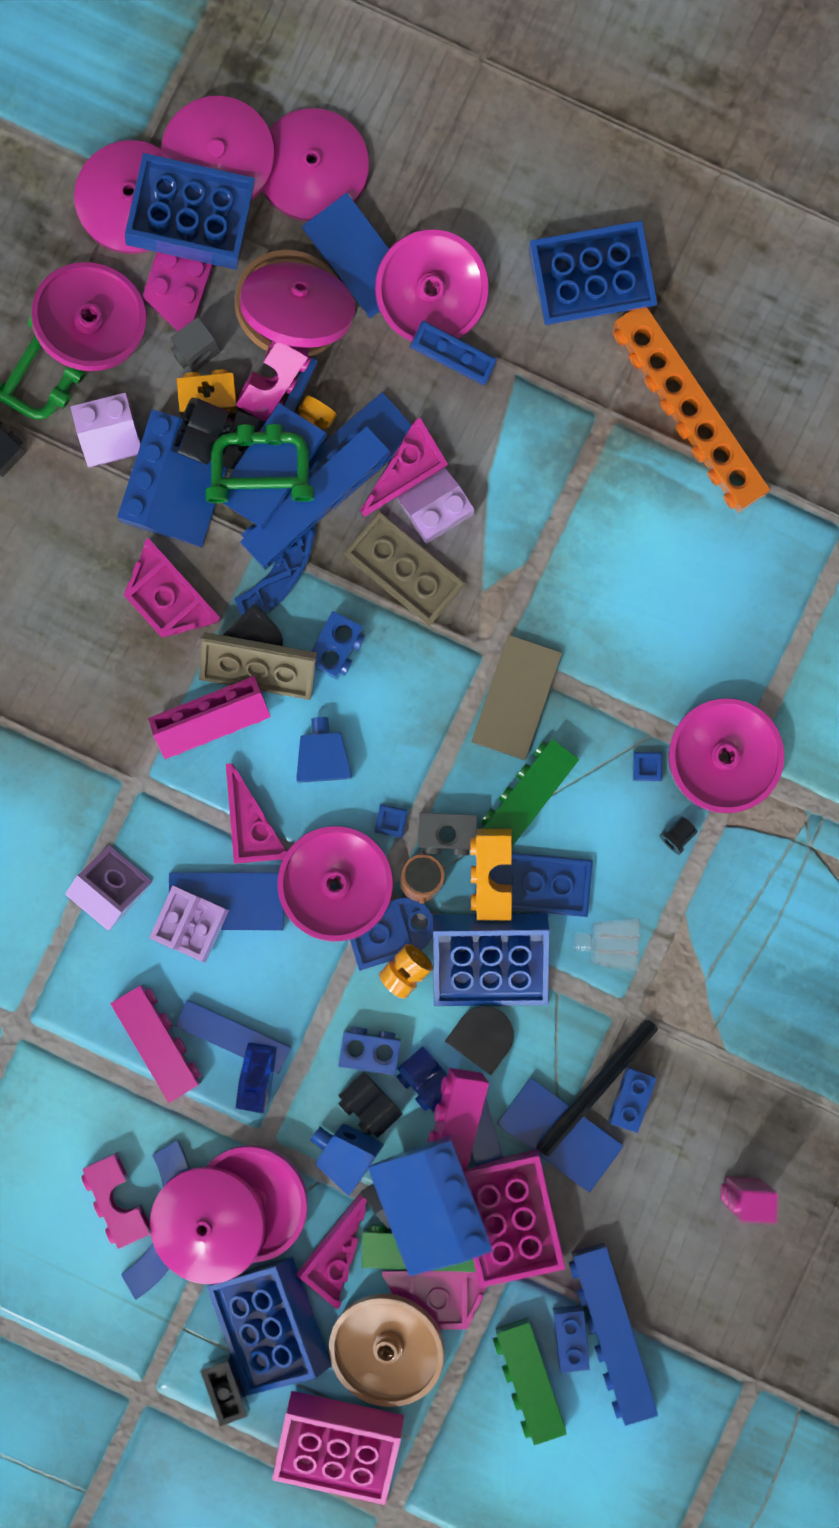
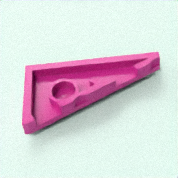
(411, 463)
(250, 831)
(330, 1262)

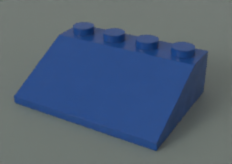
(189, 211)
(592, 273)
(167, 488)
(490, 960)
(430, 1207)
(270, 1327)

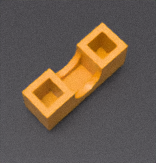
(491, 849)

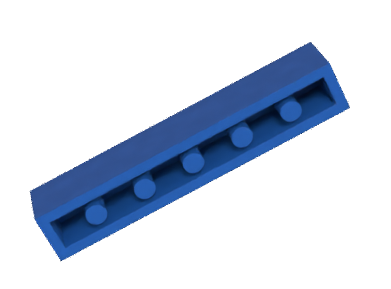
(332, 484)
(614, 1333)

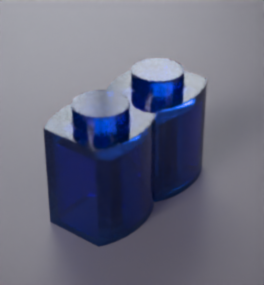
(424, 1076)

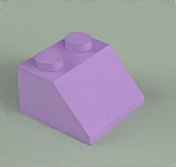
(106, 429)
(436, 505)
(108, 887)

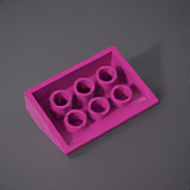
(517, 1219)
(338, 1447)

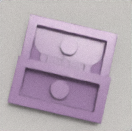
(189, 924)

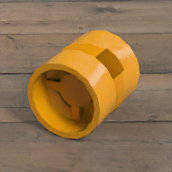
(316, 413)
(403, 973)

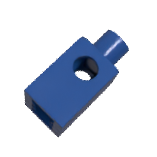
(322, 755)
(345, 1155)

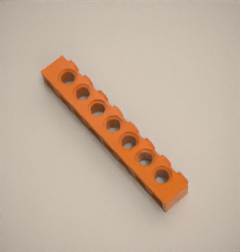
(642, 322)

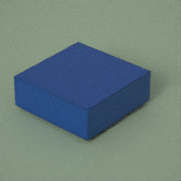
(647, 766)
(391, 821)

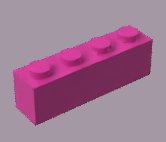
(209, 717)
(156, 1043)
(460, 1110)
(750, 1199)

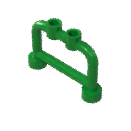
(57, 397)
(246, 437)

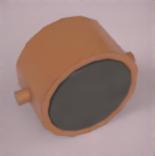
(422, 878)

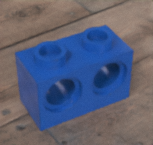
(328, 643)
(368, 1059)
(631, 1099)
(571, 1338)

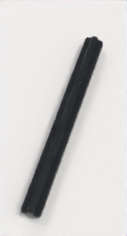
(597, 1088)

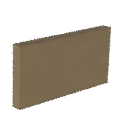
(404, 568)
(275, 667)
(516, 697)

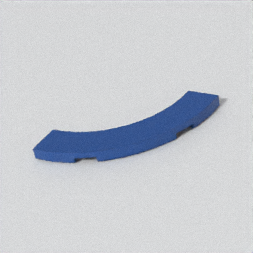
(281, 578)
(150, 1268)

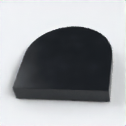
(257, 627)
(483, 1037)

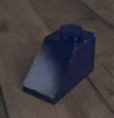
(256, 1078)

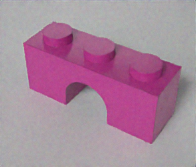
(263, 394)
(123, 1224)

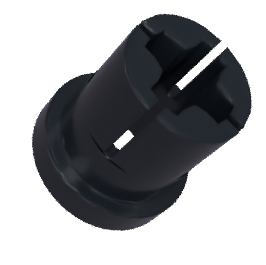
(678, 835)

